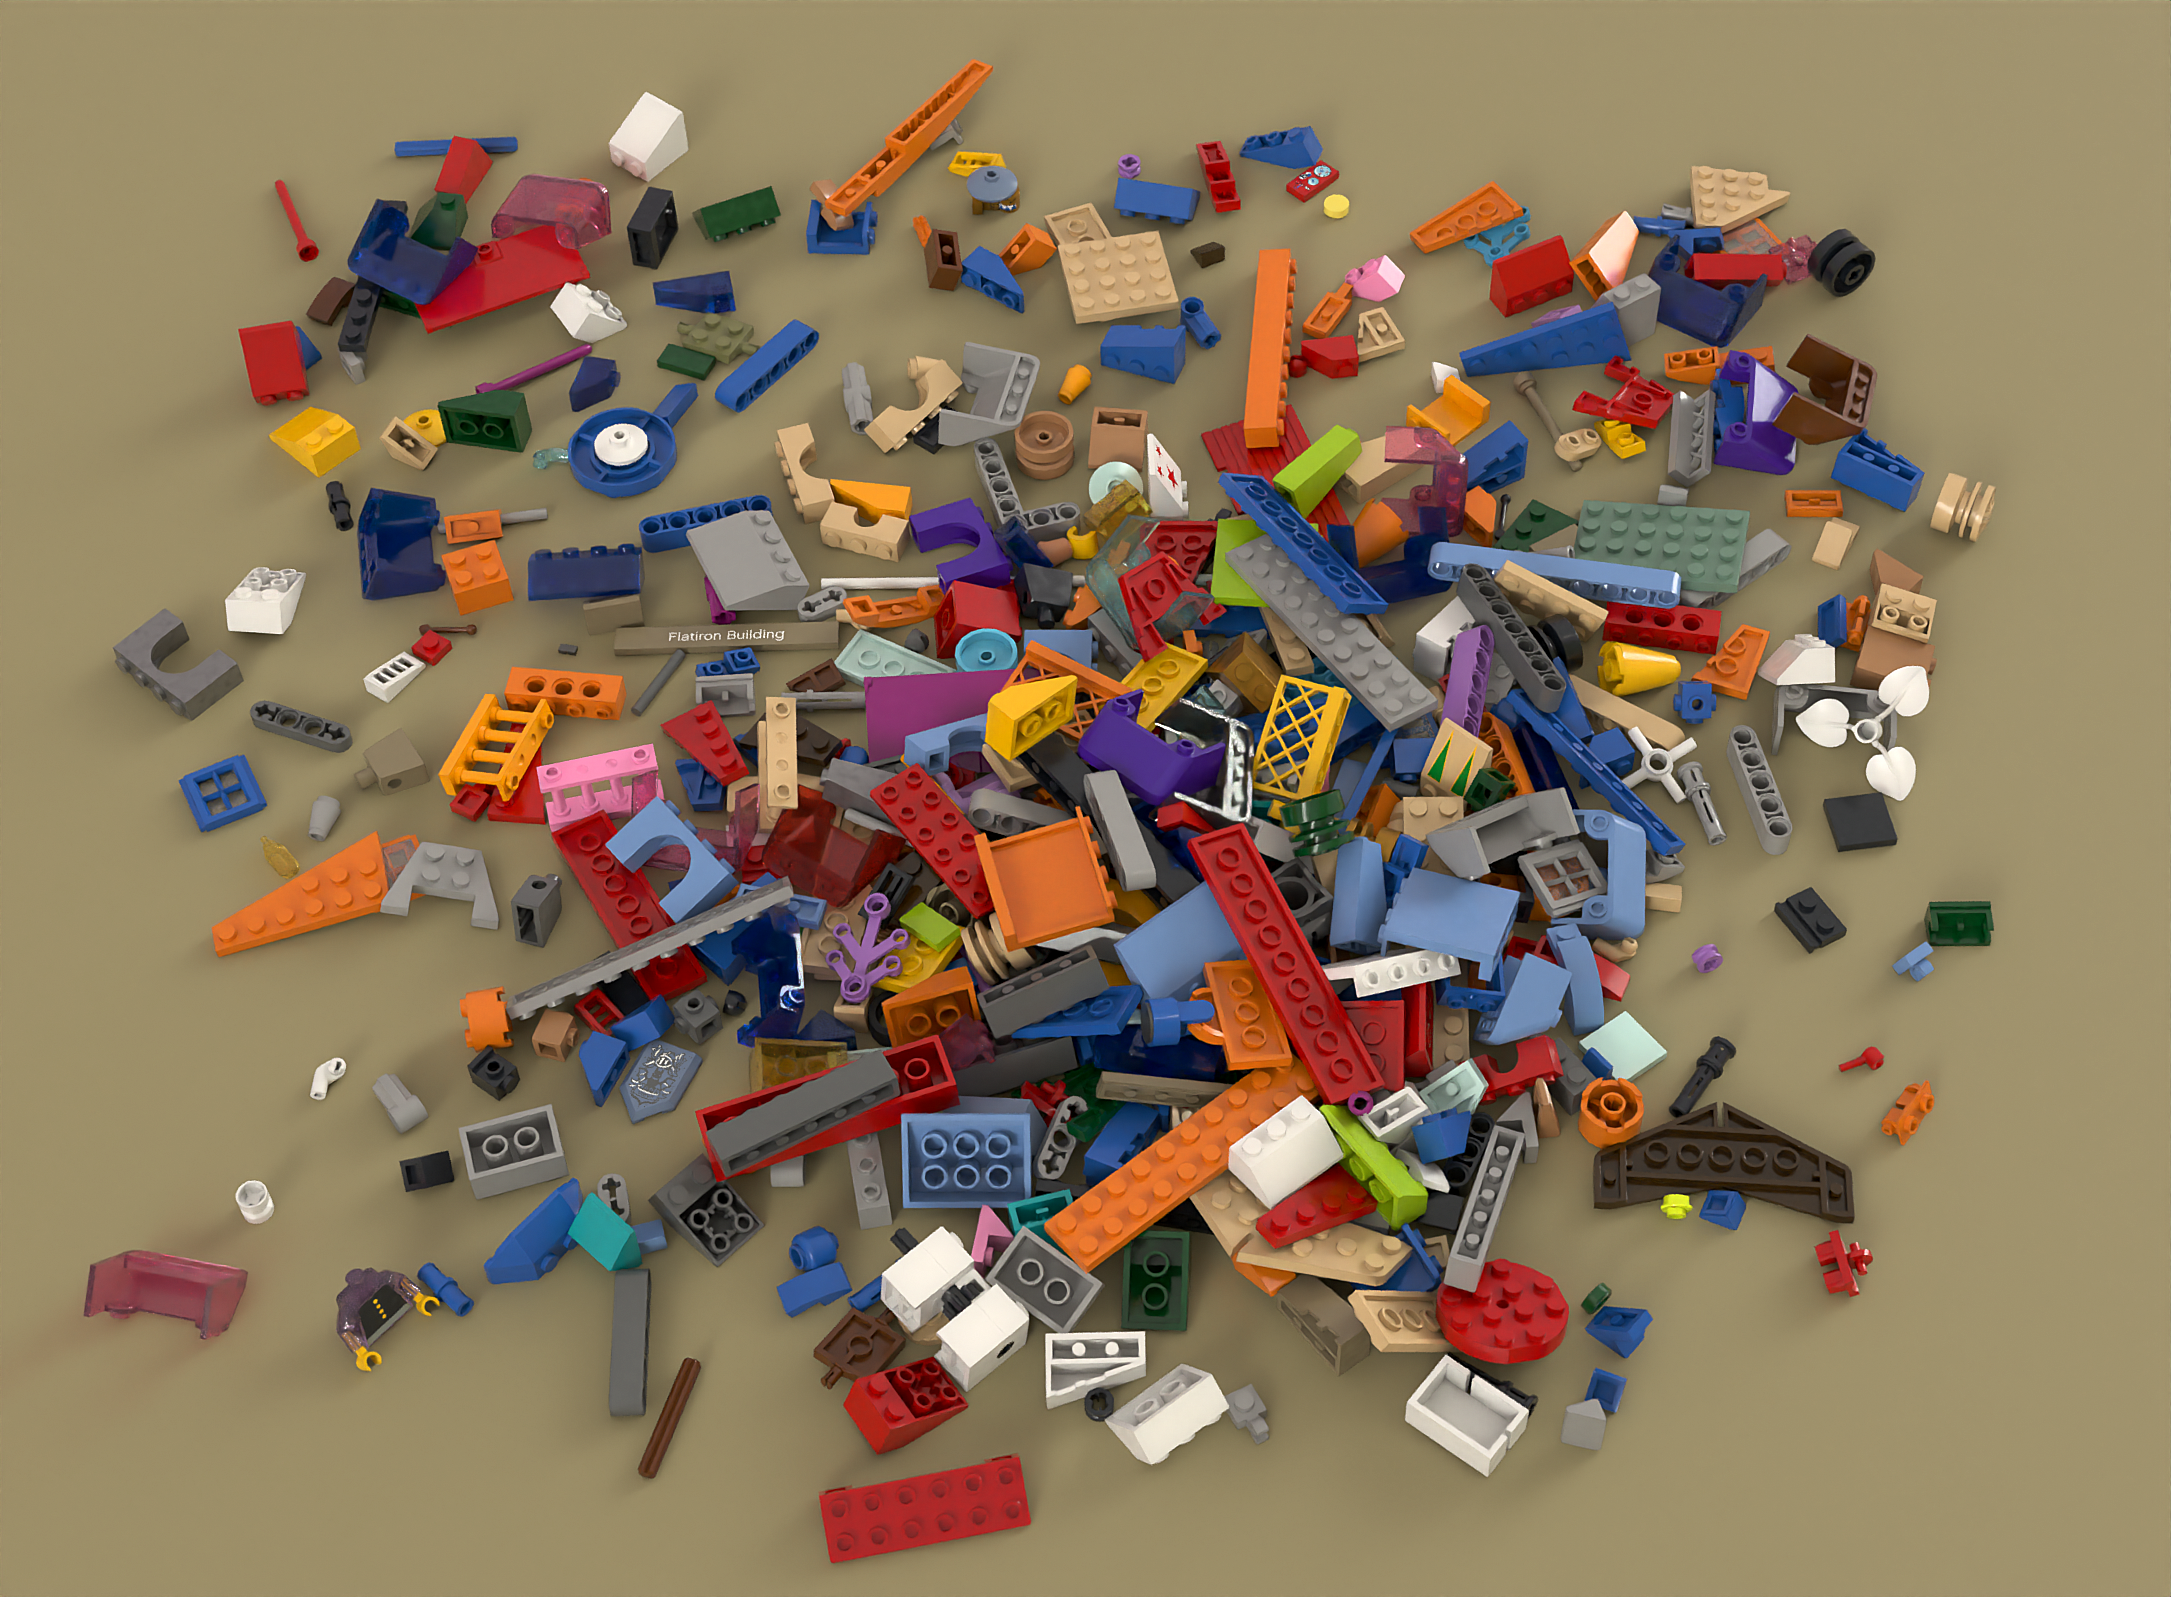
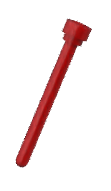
(306, 247)

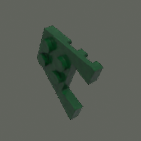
(1083, 1084)

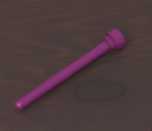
(536, 370)

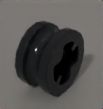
(1099, 1393)

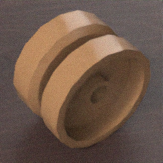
(1044, 445)

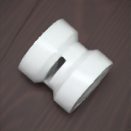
(254, 1202)

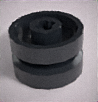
(1841, 262)

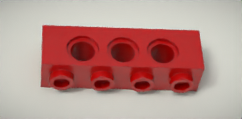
(1671, 628)

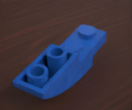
(1728, 406)

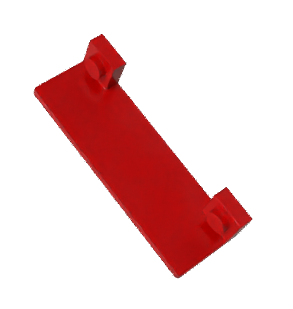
(937, 834)
(924, 1509)

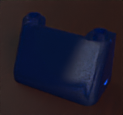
(397, 545)
(775, 955)

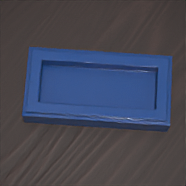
(1832, 621)

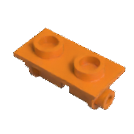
(1857, 620)
(1916, 1103)

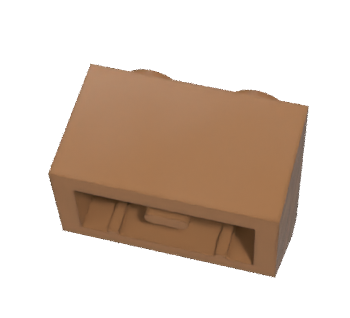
(1118, 437)

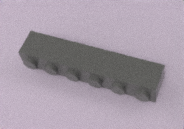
(803, 1112)

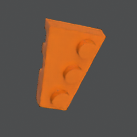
(1736, 663)

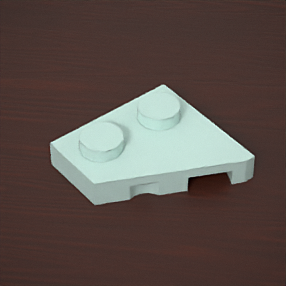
(1457, 1089)

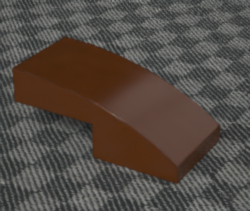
(330, 299)

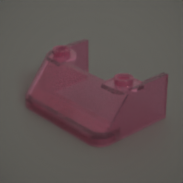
(1449, 479)
(729, 845)
(166, 1287)

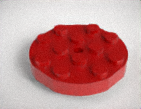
(1509, 1317)

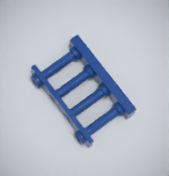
(1257, 722)

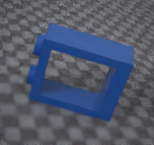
(1471, 998)

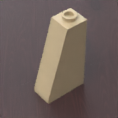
(1370, 473)

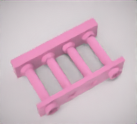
(589, 770)

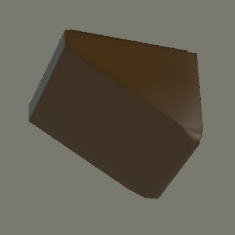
(1208, 254)

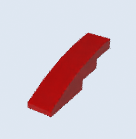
(1218, 176)

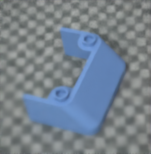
(1623, 908)
(1531, 1001)

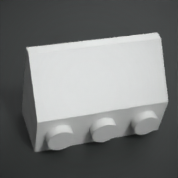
(1800, 662)
(1284, 1153)
(1168, 1413)

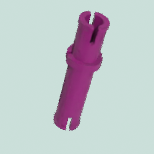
(1356, 1111)

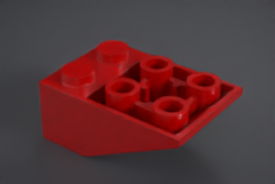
(903, 1403)

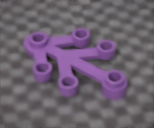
(867, 952)

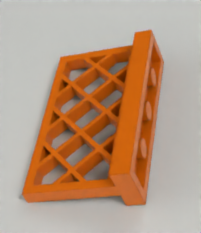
(1057, 666)

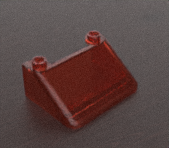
(824, 856)

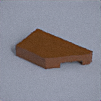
(820, 679)

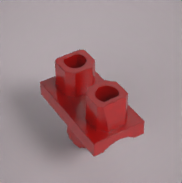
(1046, 1102)
(1835, 1251)

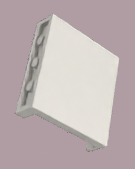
(1389, 972)

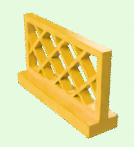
(1323, 740)

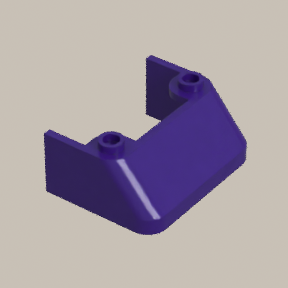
(1142, 759)

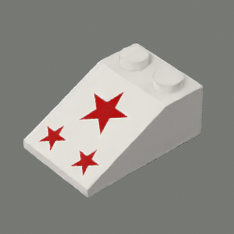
(1165, 484)

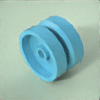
(986, 651)

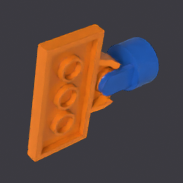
(1225, 1013)

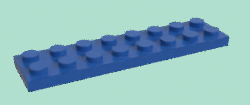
(1303, 544)

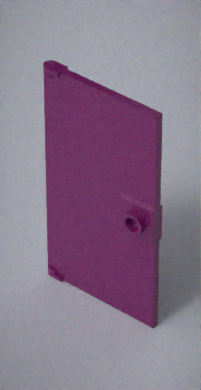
(926, 701)

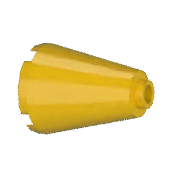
(1634, 669)

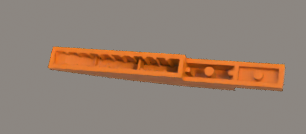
(910, 139)

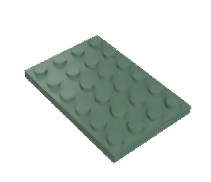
(1694, 542)

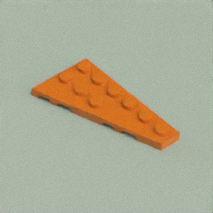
(328, 894)

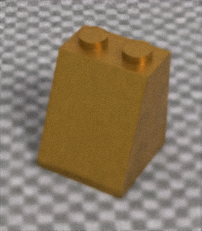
(1248, 673)

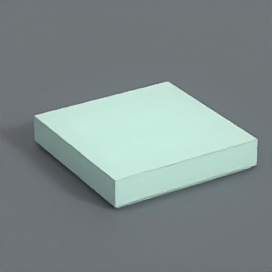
(1625, 1047)

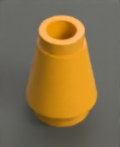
(1074, 384)

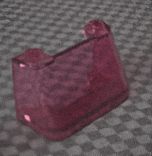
(572, 205)

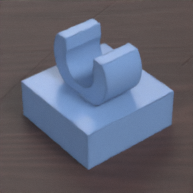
(1915, 962)

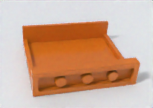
(1047, 882)

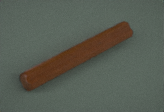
(669, 1418)

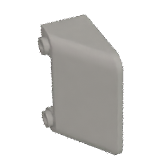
(1003, 392)

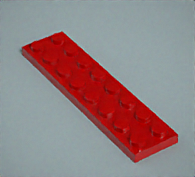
(625, 904)

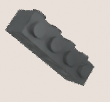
(1043, 991)

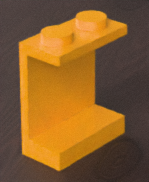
(1454, 413)

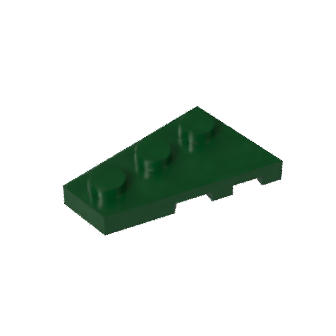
(1533, 525)

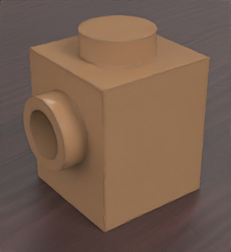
(555, 1035)

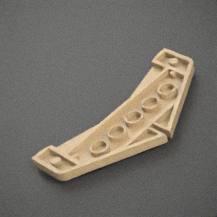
(1336, 1253)

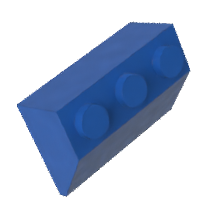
(1156, 200)

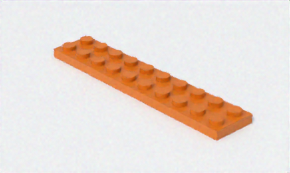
(1174, 1165)

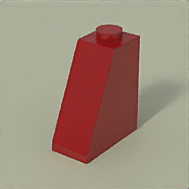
(463, 168)

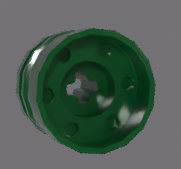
(1316, 823)

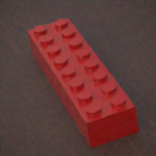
(924, 1087)

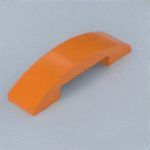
(895, 611)

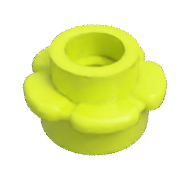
(1676, 1206)

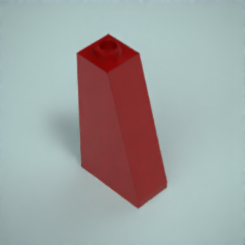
(1726, 269)

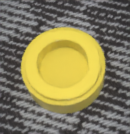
(1336, 206)

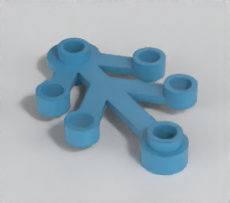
(1497, 235)

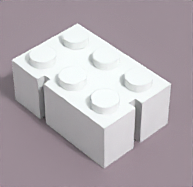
(1469, 1426)

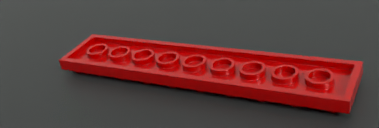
(1285, 964)

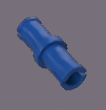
(1658, 225)
(445, 1289)

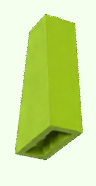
(1318, 469)

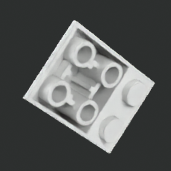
(264, 601)

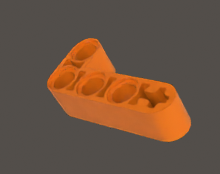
(1505, 754)

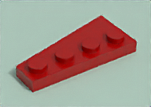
(707, 742)
(527, 800)
(1316, 1207)

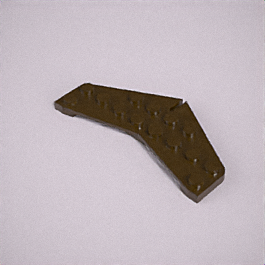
(1741, 1156)

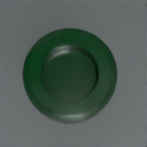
(1596, 1298)

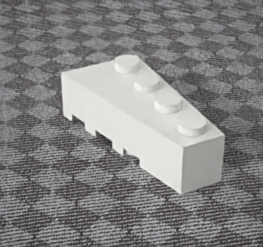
(1437, 640)

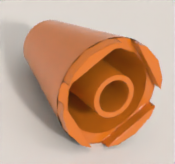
(1377, 532)

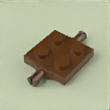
(859, 1346)

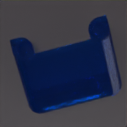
(402, 263)

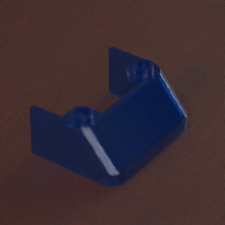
(1699, 309)
(1402, 578)

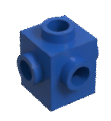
(1687, 693)

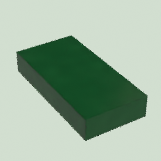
(686, 361)

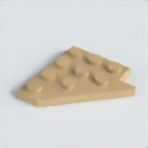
(1730, 197)

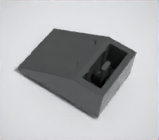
(706, 1211)

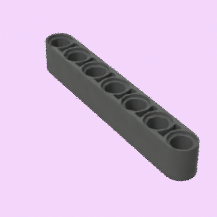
(1512, 638)

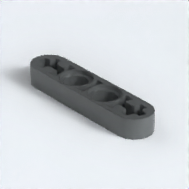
(303, 722)

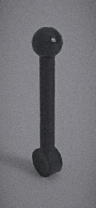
(1505, 500)

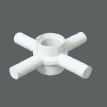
(1662, 755)

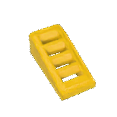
(971, 158)

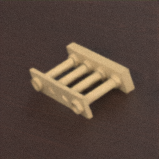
(777, 761)

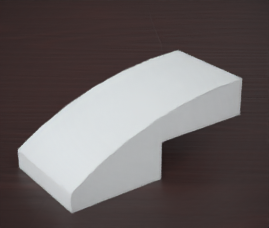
(1428, 1173)

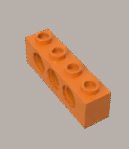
(566, 692)

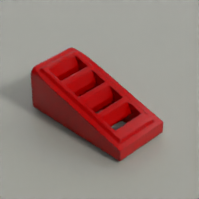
(1184, 816)
(596, 997)

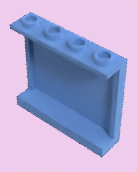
(1451, 918)

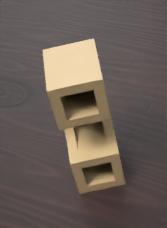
(883, 540)

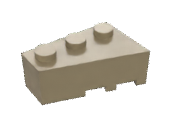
(1325, 1322)

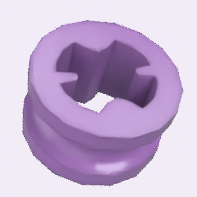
(1129, 160)
(1707, 958)

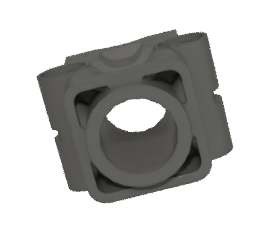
(1307, 900)

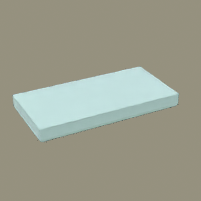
(876, 657)

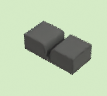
(571, 649)

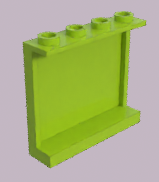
(1227, 585)

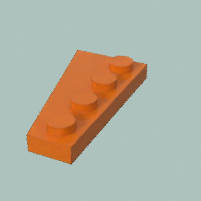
(1468, 217)

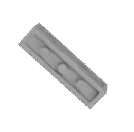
(1686, 438)

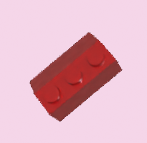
(1531, 276)
(1419, 1029)

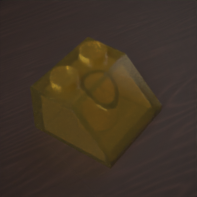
(1114, 508)

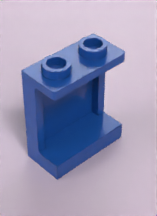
(825, 240)
(1417, 1274)

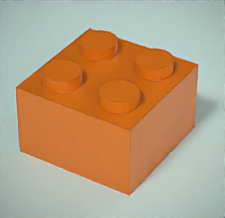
(477, 577)

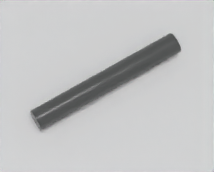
(658, 682)

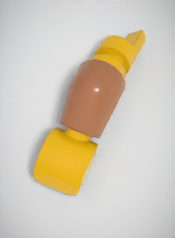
(1074, 546)

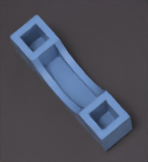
(935, 746)

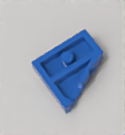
(702, 789)

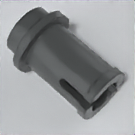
(1400, 788)

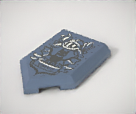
(658, 1079)

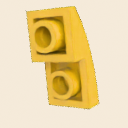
(1619, 437)

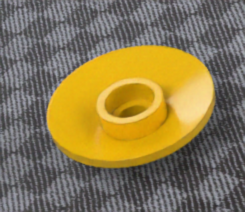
(428, 425)

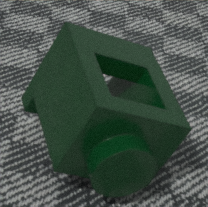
(1485, 781)

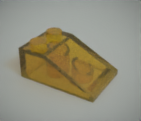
(784, 1060)

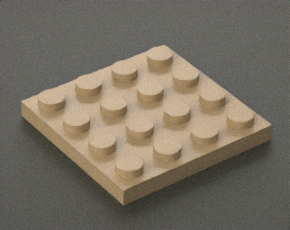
(1117, 277)

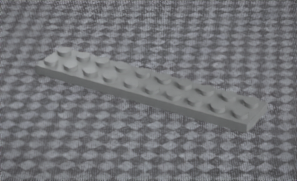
(1333, 636)
(638, 953)

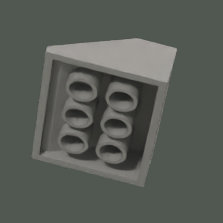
(749, 562)

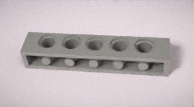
(1484, 1209)

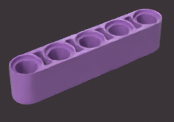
(1469, 678)

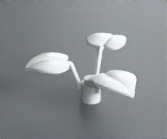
(1893, 770)

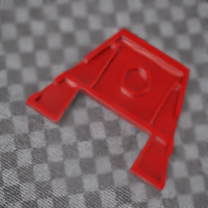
(1635, 402)
(1149, 594)

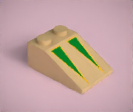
(1453, 763)

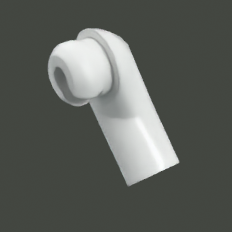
(326, 1075)

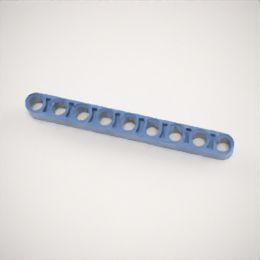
(1579, 576)

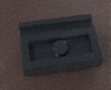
(1810, 920)

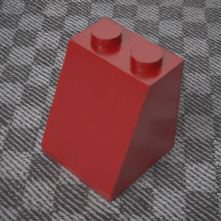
(274, 362)
(972, 608)

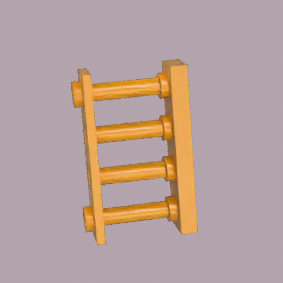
(480, 731)

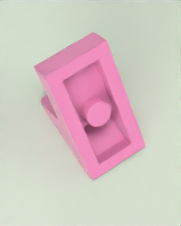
(989, 1237)

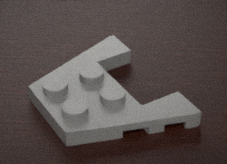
(445, 873)

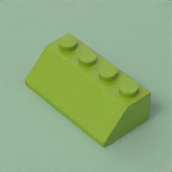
(1376, 1169)

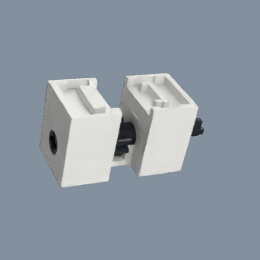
(942, 1277)

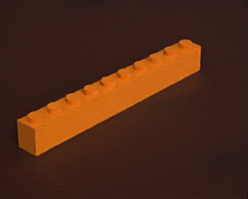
(1270, 349)

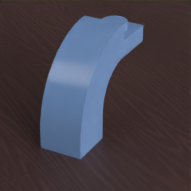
(1584, 992)

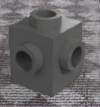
(697, 1016)

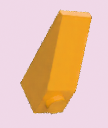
(873, 499)

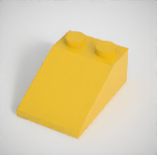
(317, 439)
(1028, 714)

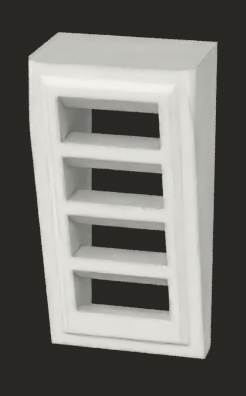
(387, 691)

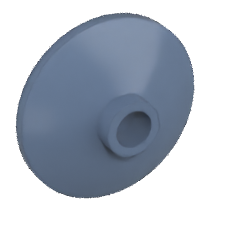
(992, 184)

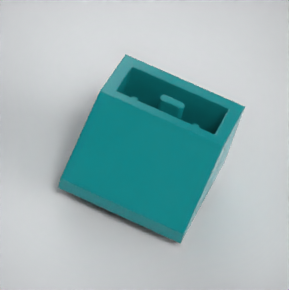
(1035, 1212)

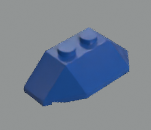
(539, 1240)

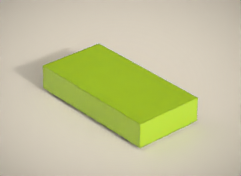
(930, 927)

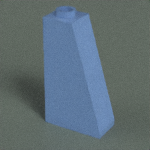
(1358, 897)

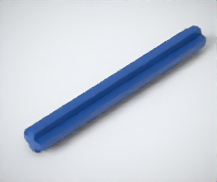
(441, 147)

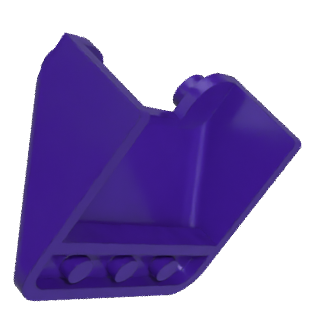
(1758, 443)

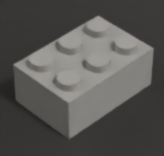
(513, 1151)
(1045, 1282)

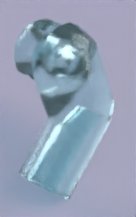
(550, 454)

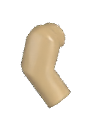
(1617, 952)

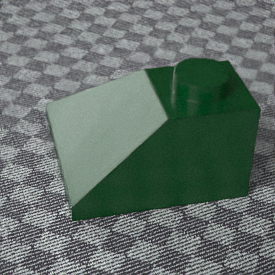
(440, 221)

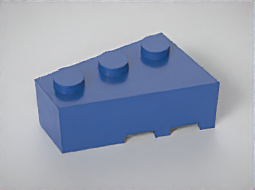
(1497, 459)

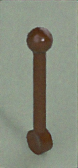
(470, 629)

